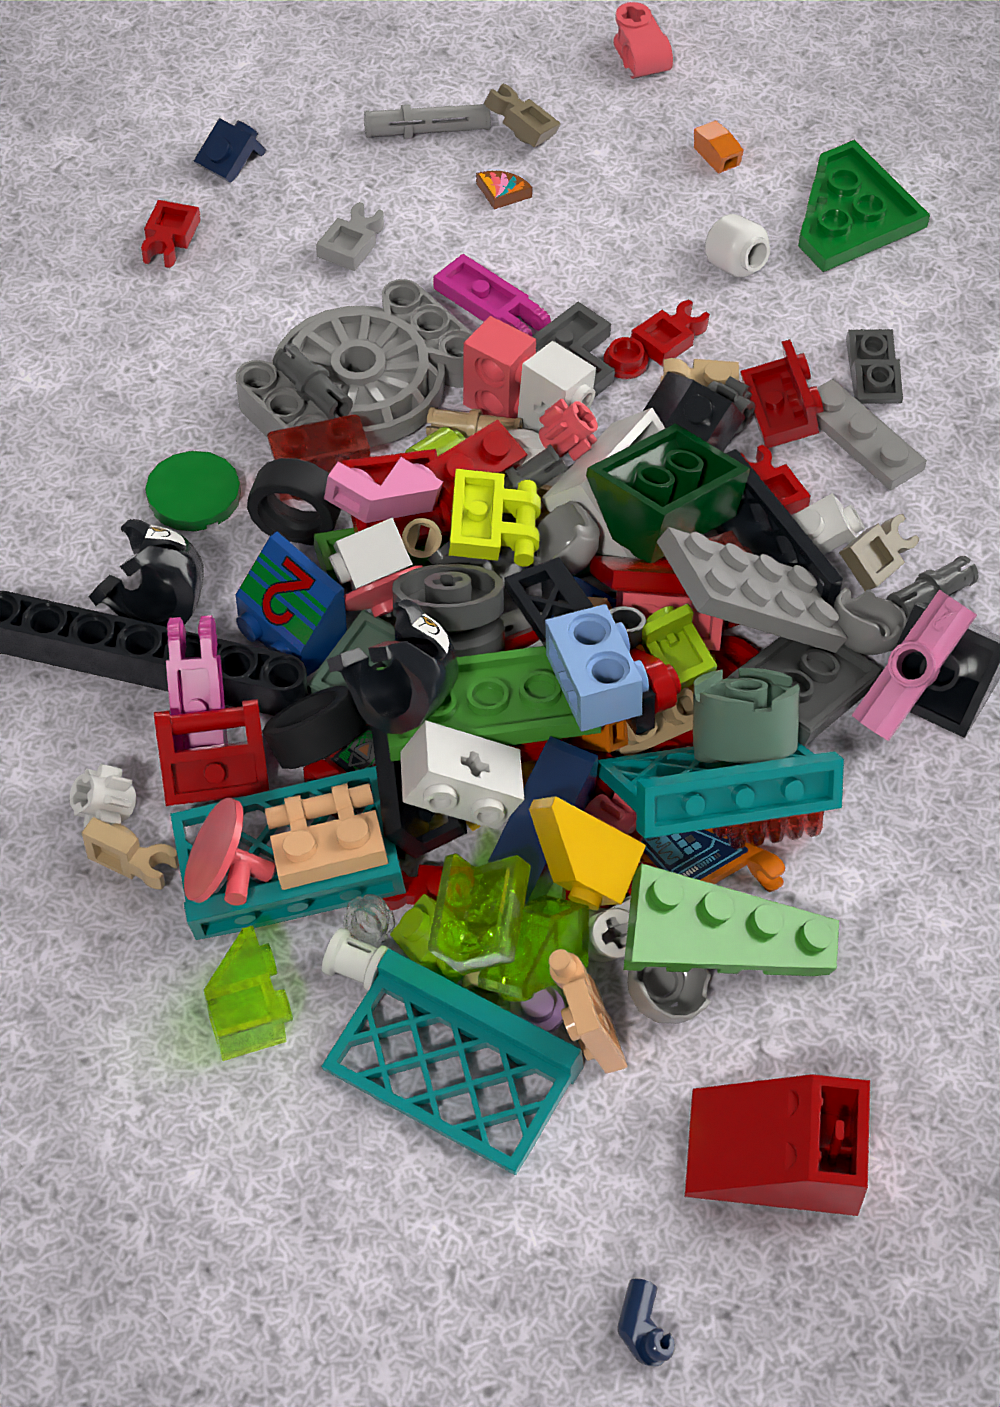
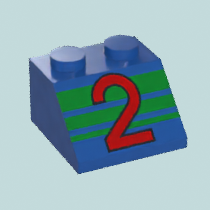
(291, 604)

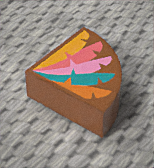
(503, 188)

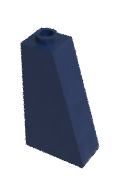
(559, 772)

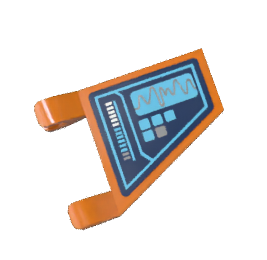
(712, 859)

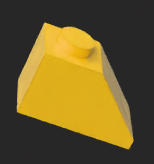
(585, 853)

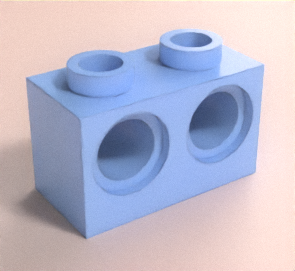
(595, 667)

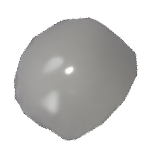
(570, 535)
(869, 622)
(686, 988)

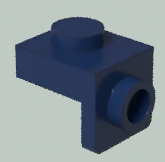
(228, 149)

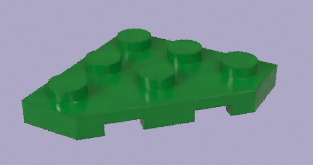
(855, 208)

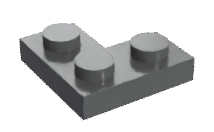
(580, 332)

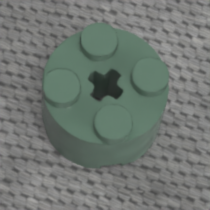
(745, 716)

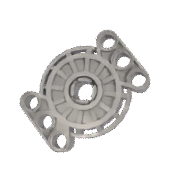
(383, 358)

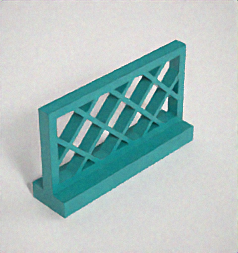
(685, 795)
(266, 900)
(487, 1027)

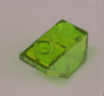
(545, 927)
(242, 1000)

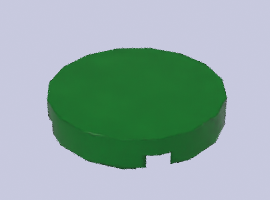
(193, 490)

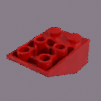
(781, 1143)

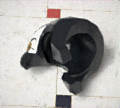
(169, 576)
(414, 680)

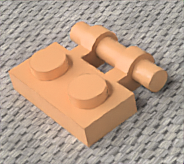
(327, 848)
(586, 1015)

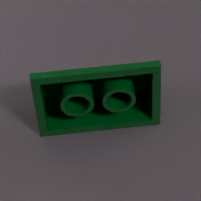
(664, 484)

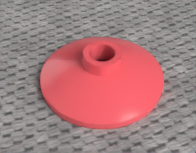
(375, 595)

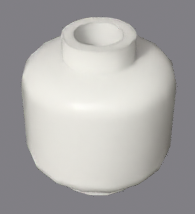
(737, 245)

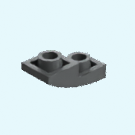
(874, 366)

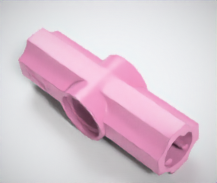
(932, 635)

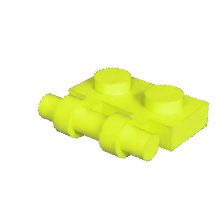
(477, 517)

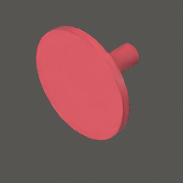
(217, 851)

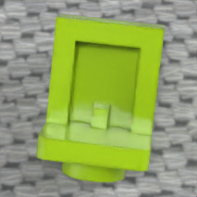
(676, 642)
(413, 938)

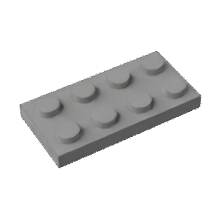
(752, 590)

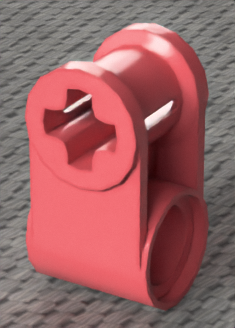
(641, 41)

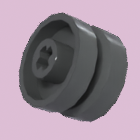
(462, 600)

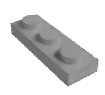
(867, 437)

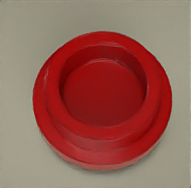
(626, 357)

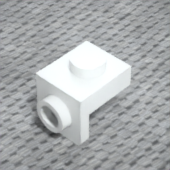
(829, 523)

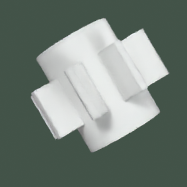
(103, 795)

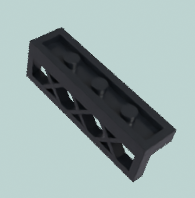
(771, 530)
(560, 597)
(405, 823)

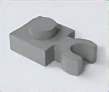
(350, 241)

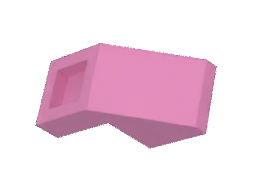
(405, 491)

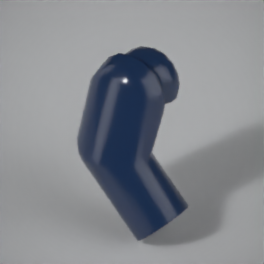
(638, 1329)

